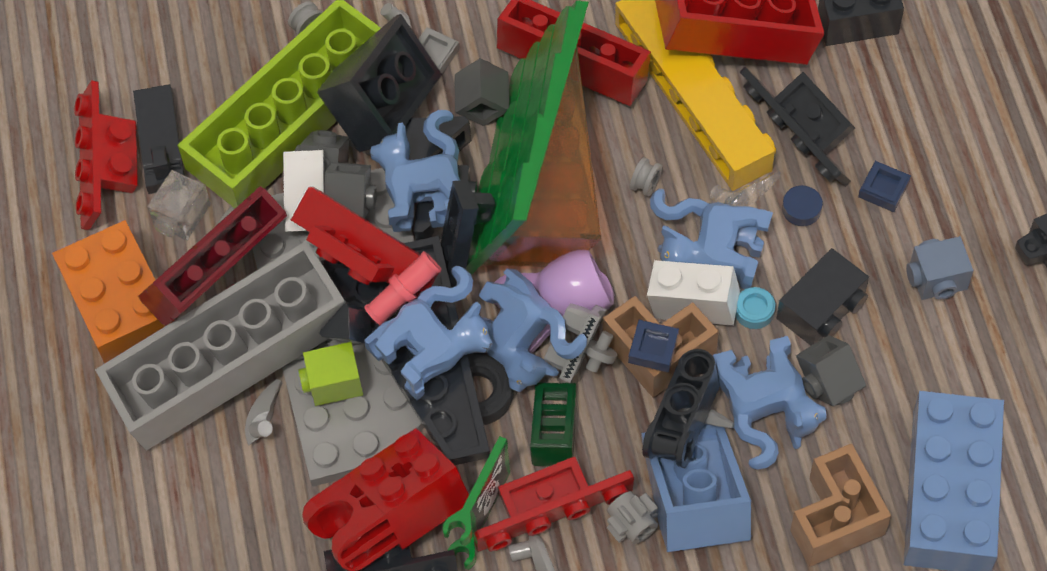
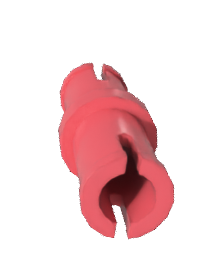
(402, 288)

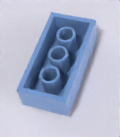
(954, 482)

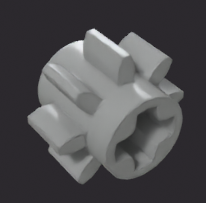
(632, 517)

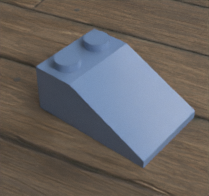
(703, 501)

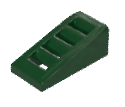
(553, 447)

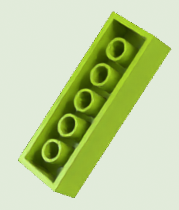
(275, 109)

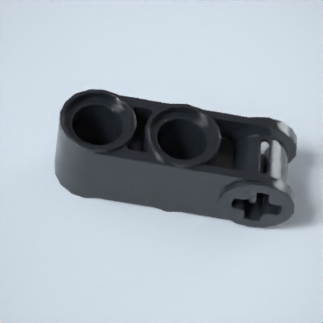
(673, 432)

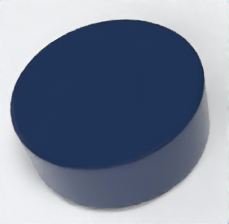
(802, 205)

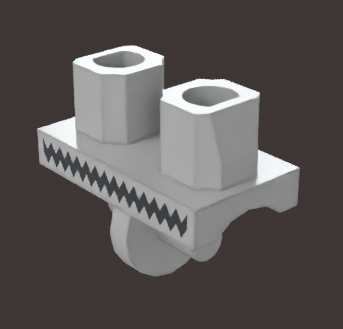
(586, 322)

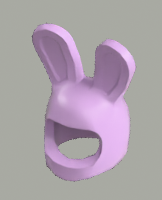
(568, 280)

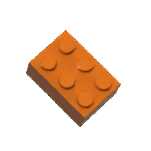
(105, 281)

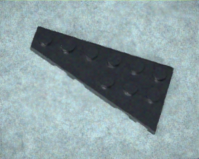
(449, 399)

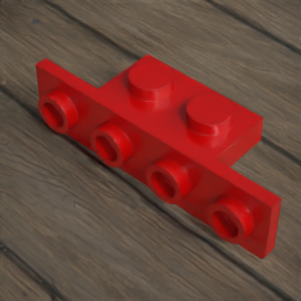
(106, 154)
(352, 240)
(548, 497)

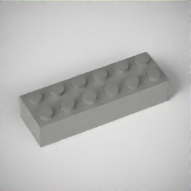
(222, 346)

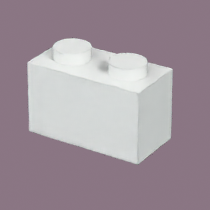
(708, 286)

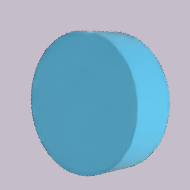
(755, 308)

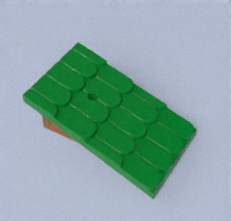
(541, 159)

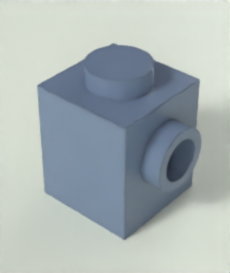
(939, 268)

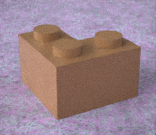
(694, 333)
(847, 511)

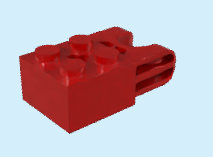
(386, 501)

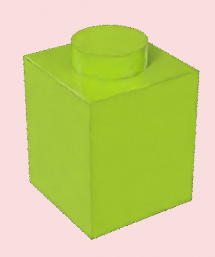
(331, 374)

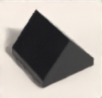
(348, 325)

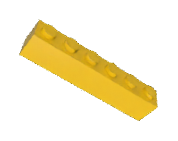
(700, 98)

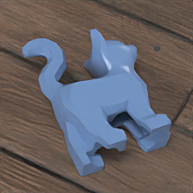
(418, 179)
(720, 230)
(518, 324)
(427, 338)
(767, 393)

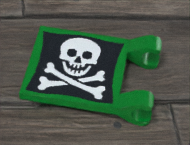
(479, 502)

